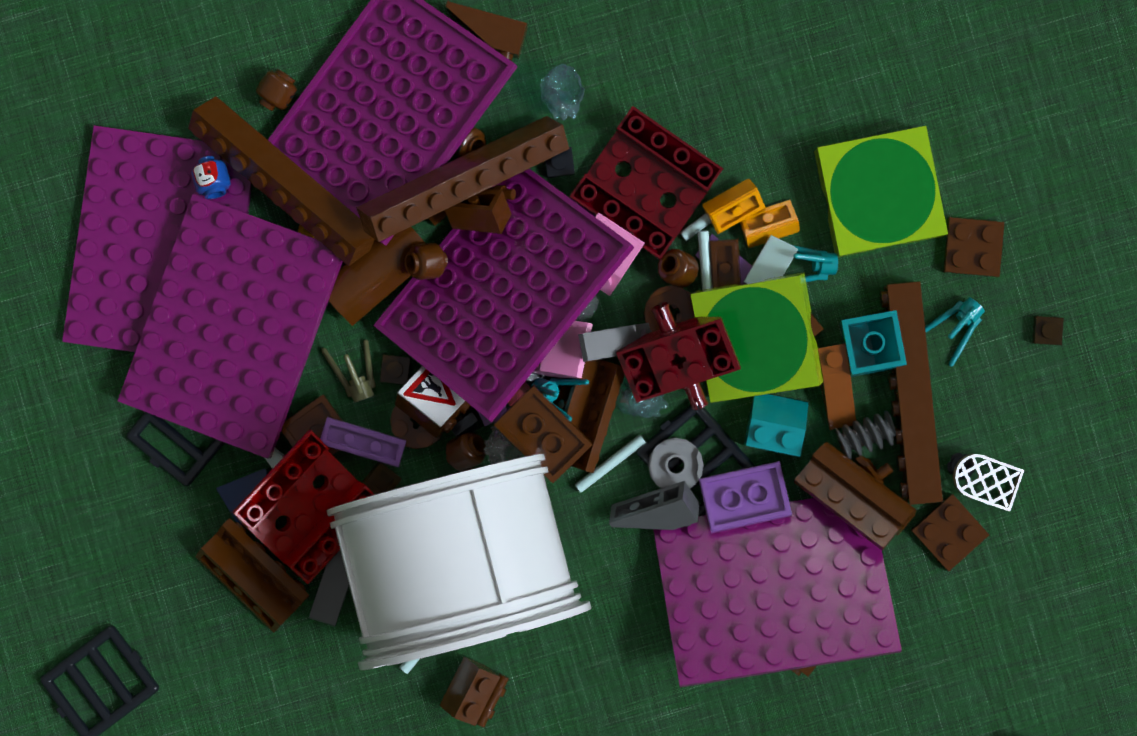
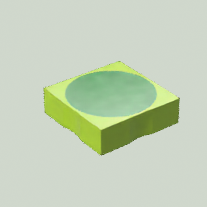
(881, 191)
(768, 333)

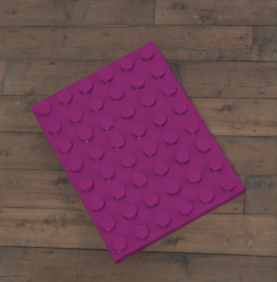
(391, 101)
(127, 230)
(505, 294)
(231, 326)
(773, 596)

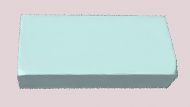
(772, 260)

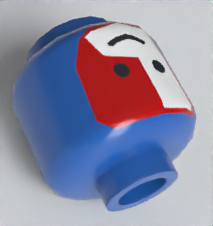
(211, 177)

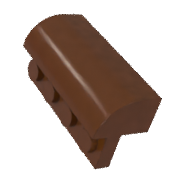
(372, 276)
(592, 406)
(855, 496)
(252, 575)

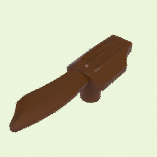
(879, 473)

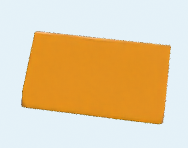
(733, 205)
(773, 220)

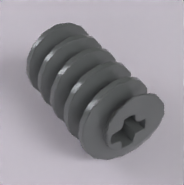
(866, 435)

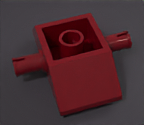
(656, 369)

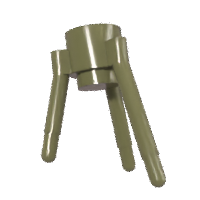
(359, 386)

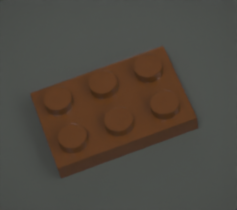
(541, 428)

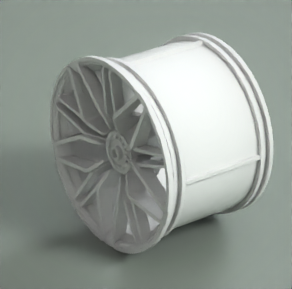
(455, 562)

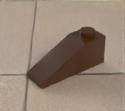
(495, 30)

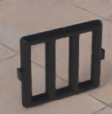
(712, 428)
(160, 460)
(129, 702)

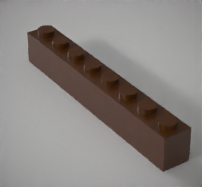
(462, 178)
(281, 180)
(913, 399)

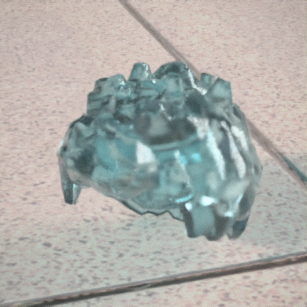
(562, 91)
(645, 409)

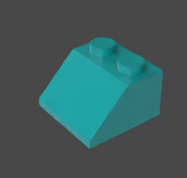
(873, 343)
(777, 424)

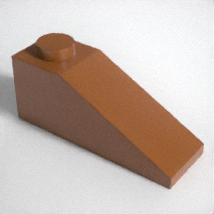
(837, 386)

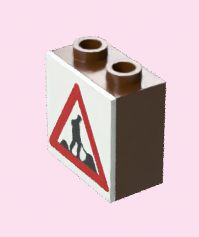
(431, 403)

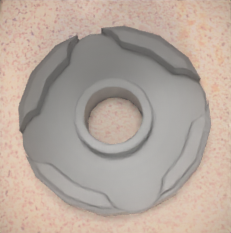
(673, 448)

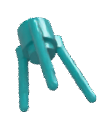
(822, 262)
(968, 314)
(551, 390)

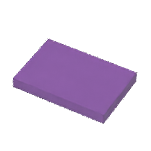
(745, 497)

